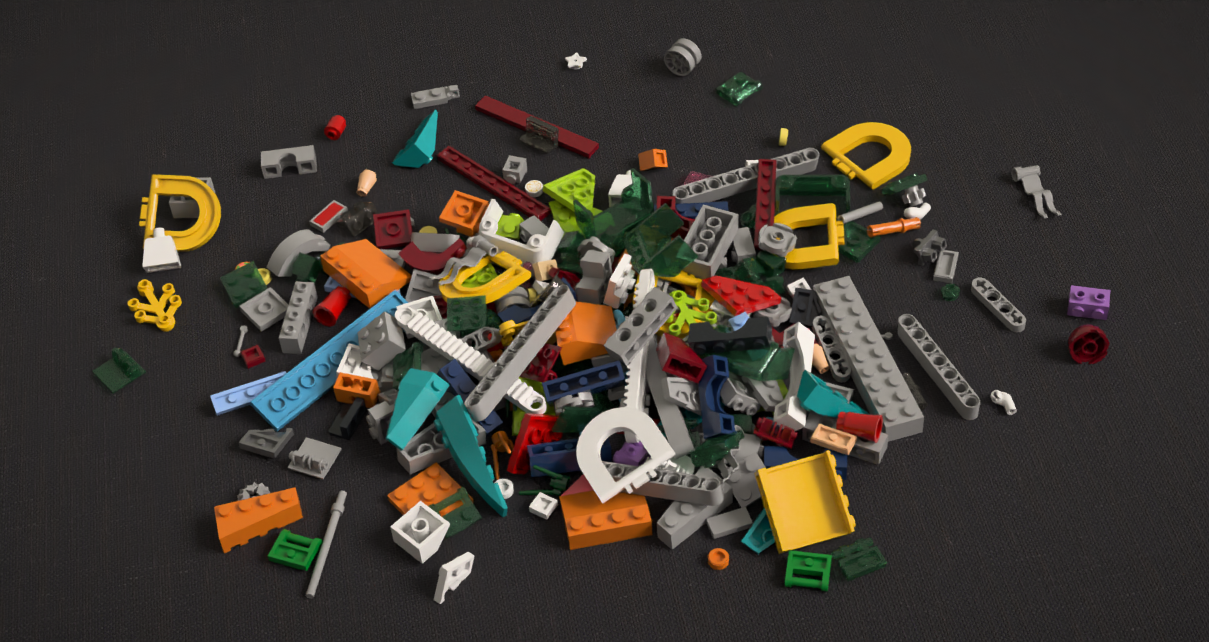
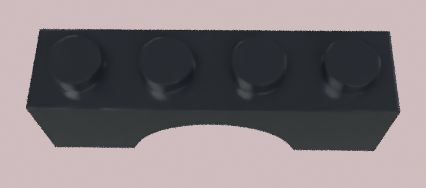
(752, 335)

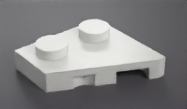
(352, 363)
(452, 574)

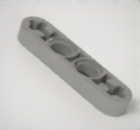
(995, 306)
(832, 348)

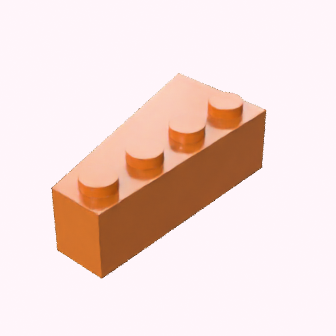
(256, 516)

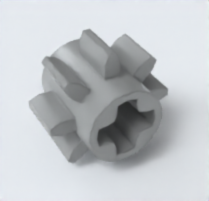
(913, 195)

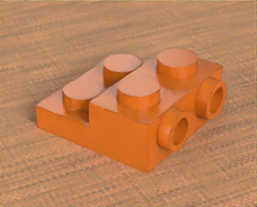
(464, 213)

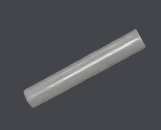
(861, 212)

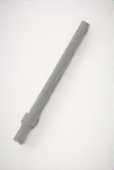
(336, 511)

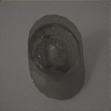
(543, 295)

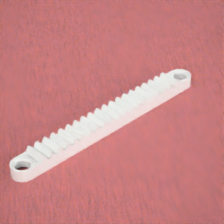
(466, 356)
(638, 366)

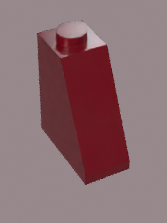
(679, 358)

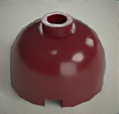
(1088, 344)

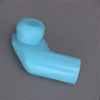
(619, 317)

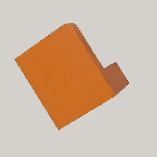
(652, 159)

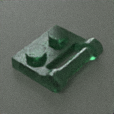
(732, 88)
(404, 361)
(460, 517)

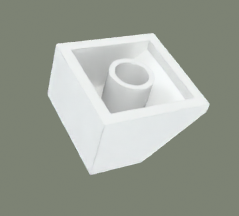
(420, 531)

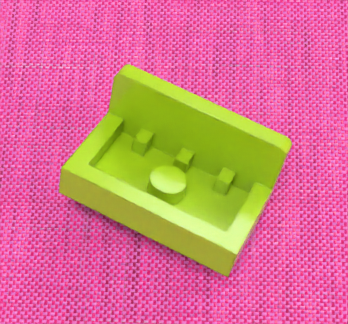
(509, 226)

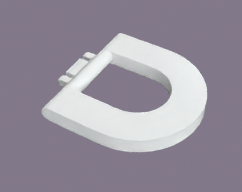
(600, 429)

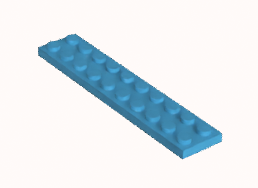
(317, 372)

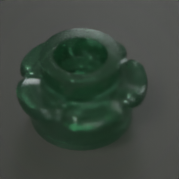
(950, 292)

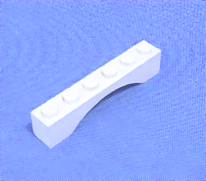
(790, 411)

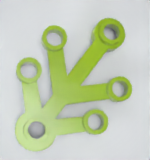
(681, 300)

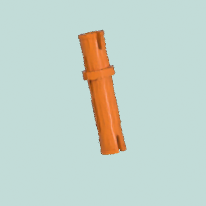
(900, 225)

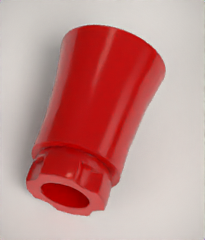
(332, 306)
(860, 425)

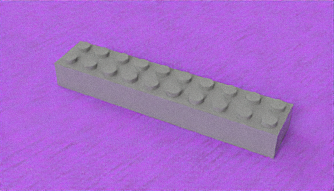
(869, 358)

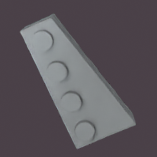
(428, 448)
(685, 518)

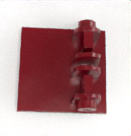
(541, 365)
(782, 437)

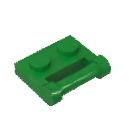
(292, 554)
(808, 564)

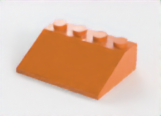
(364, 271)
(585, 332)
(596, 523)

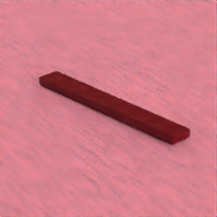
(518, 119)
(493, 183)

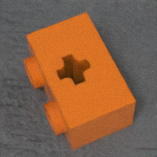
(351, 386)

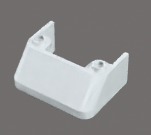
(538, 248)

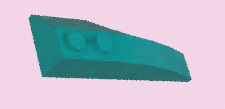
(461, 439)

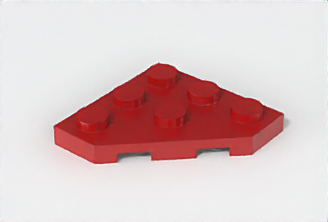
(740, 295)
(533, 430)

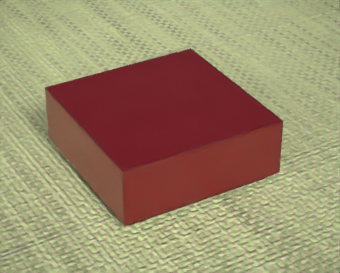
(253, 356)

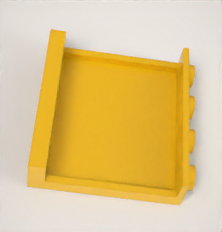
(805, 502)

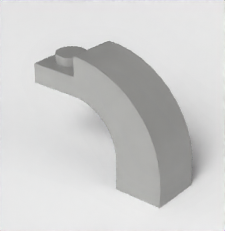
(288, 250)

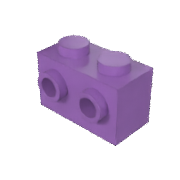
(1091, 304)
(631, 454)

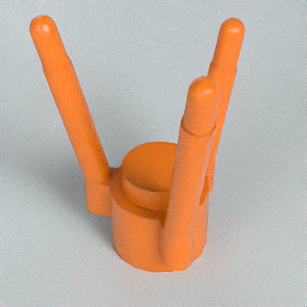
(500, 443)

